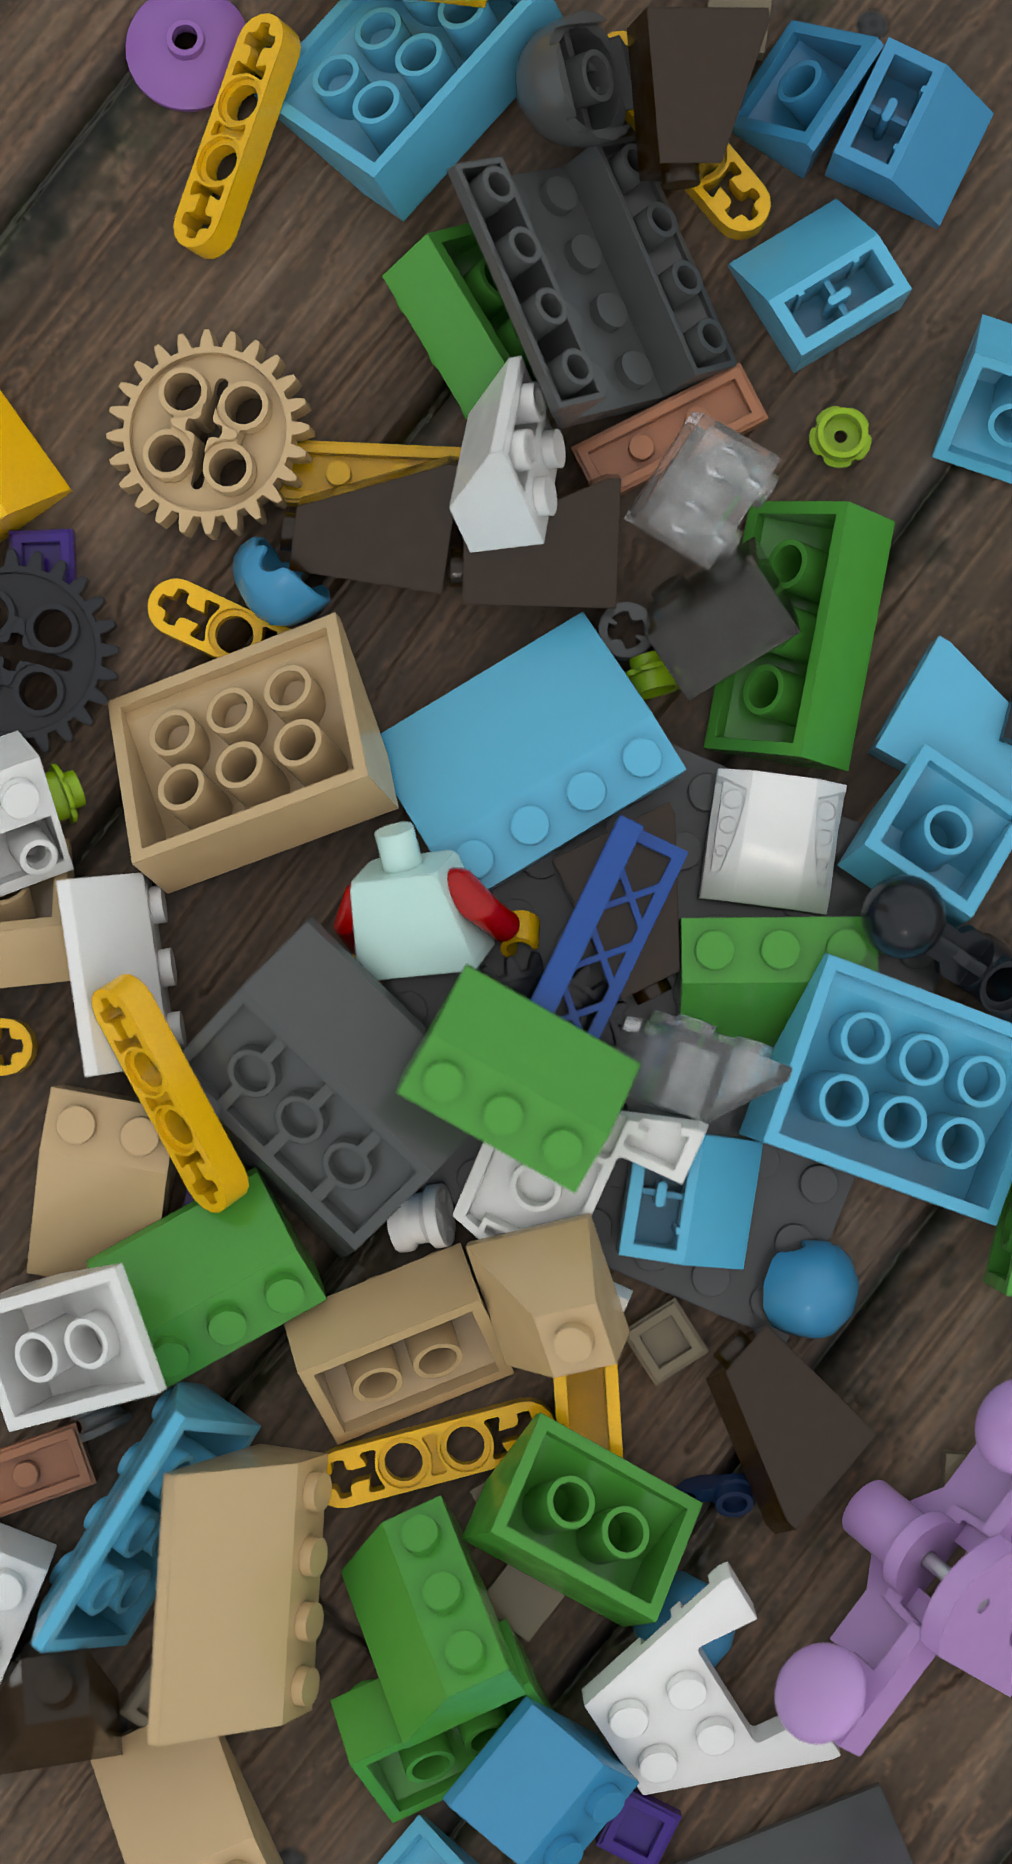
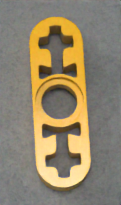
(199, 601)

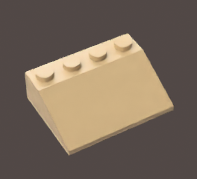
(248, 756)
(238, 1593)

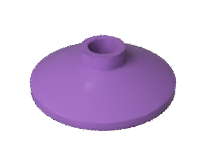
(175, 76)

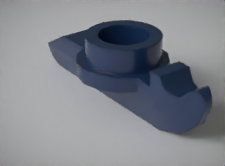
(727, 1491)

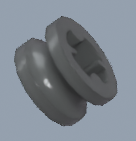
(636, 615)
(101, 1421)

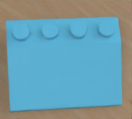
(406, 88)
(529, 754)
(894, 1090)
(112, 1572)

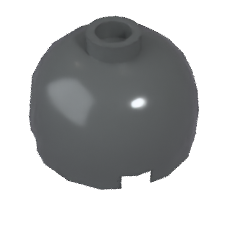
(575, 82)

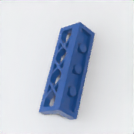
(587, 913)

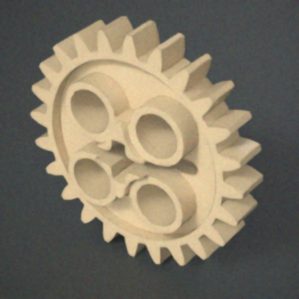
(156, 425)

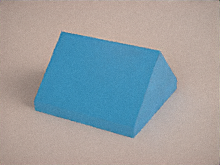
(805, 92)

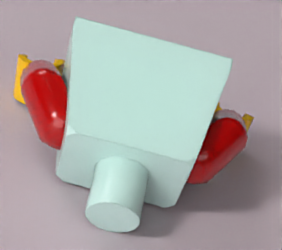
(424, 912)

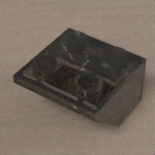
(719, 618)

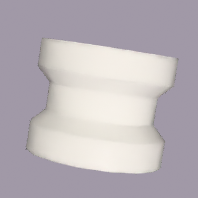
(423, 1219)

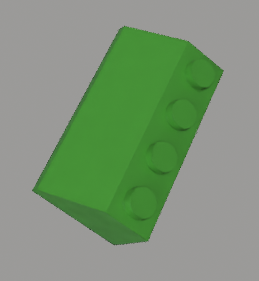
(807, 693)

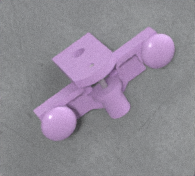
(895, 1627)

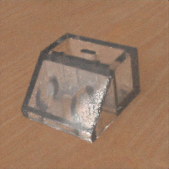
(704, 491)
(695, 1069)

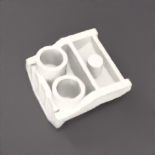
(772, 840)

